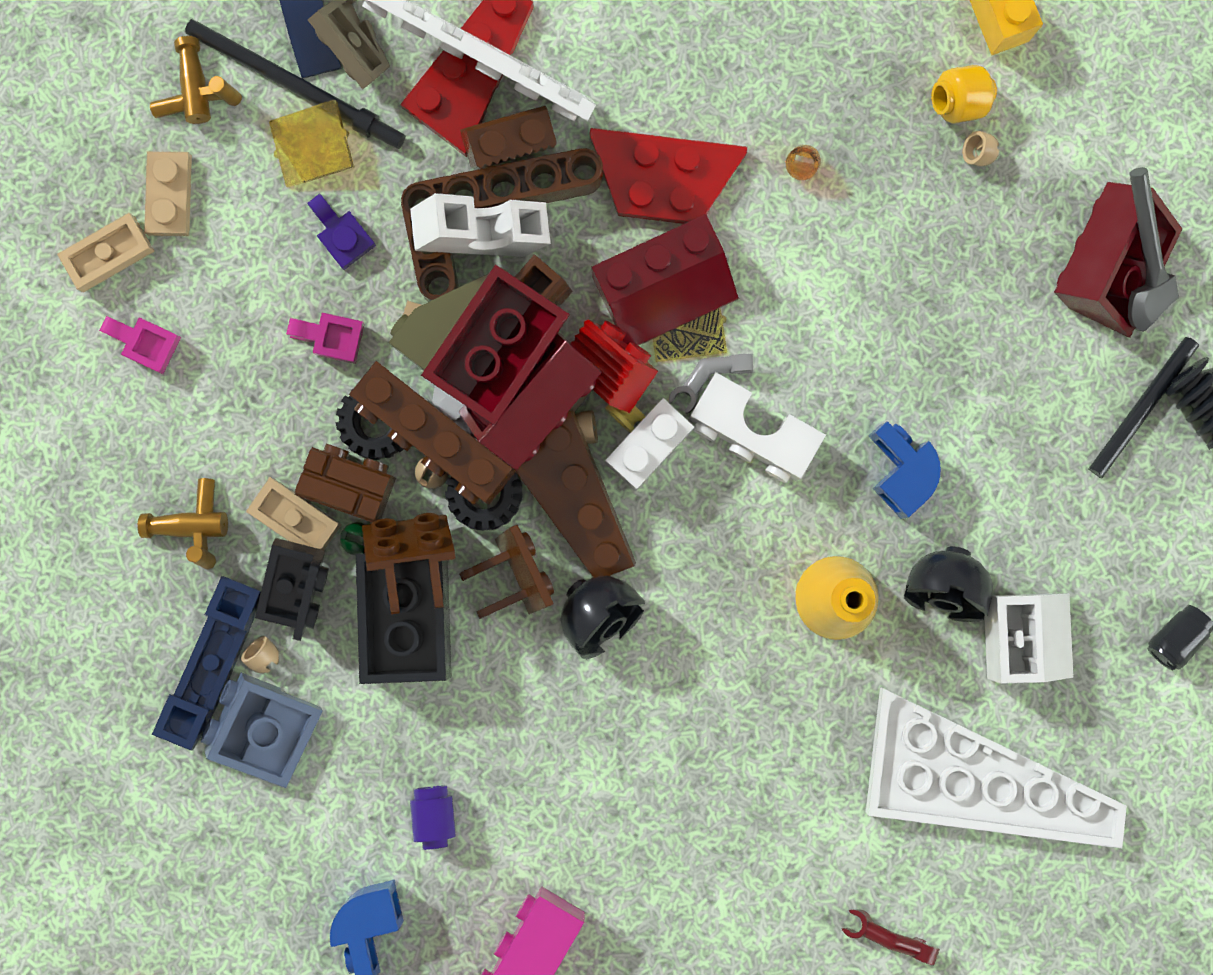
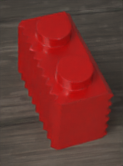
(622, 365)

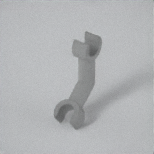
(733, 364)

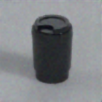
(1181, 638)

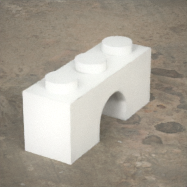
(455, 226)
(785, 451)

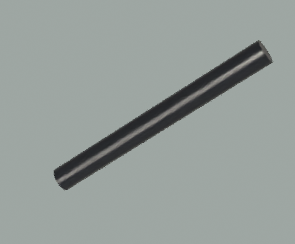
(1143, 407)

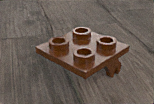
(406, 541)
(518, 551)

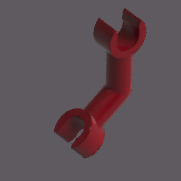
(909, 946)

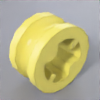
(624, 418)

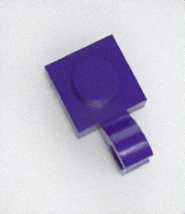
(343, 235)

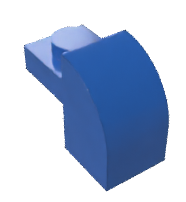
(915, 471)
(364, 915)

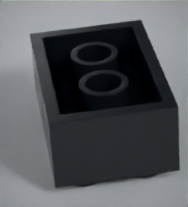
(406, 644)

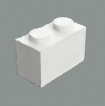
(649, 444)

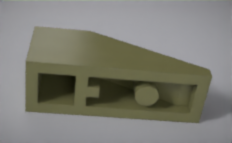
(429, 324)

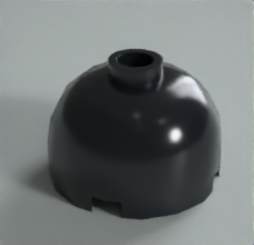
(955, 583)
(598, 612)

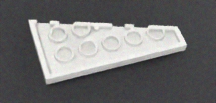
(490, 59)
(956, 778)

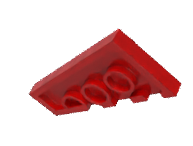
(452, 90)

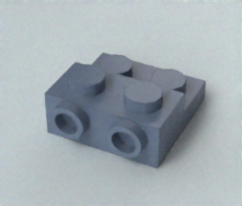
(260, 730)

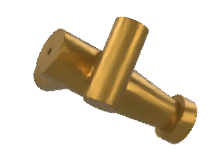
(193, 87)
(197, 525)

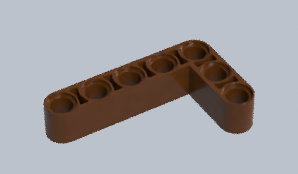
(481, 184)

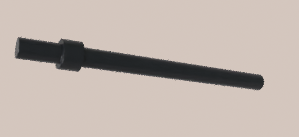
(362, 120)

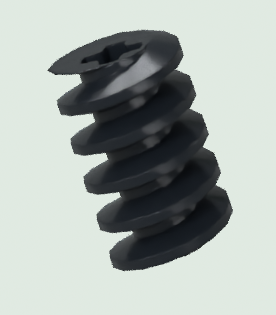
(1197, 392)

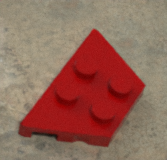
(664, 175)

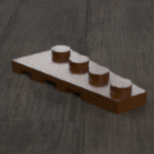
(576, 499)

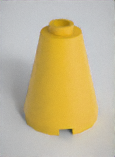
(823, 596)

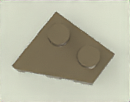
(350, 41)

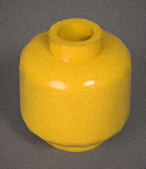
(964, 94)

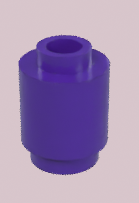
(432, 817)

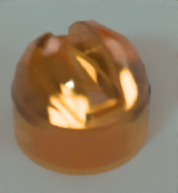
(799, 169)

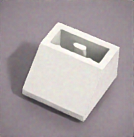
(1029, 638)

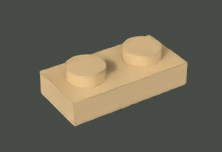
(168, 193)
(105, 252)
(292, 516)

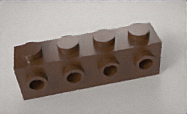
(431, 432)

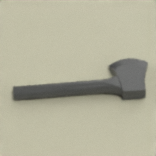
(1160, 288)

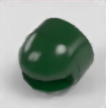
(349, 546)

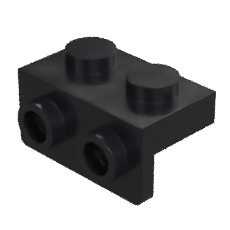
(290, 586)

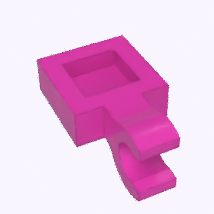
(333, 336)
(144, 343)

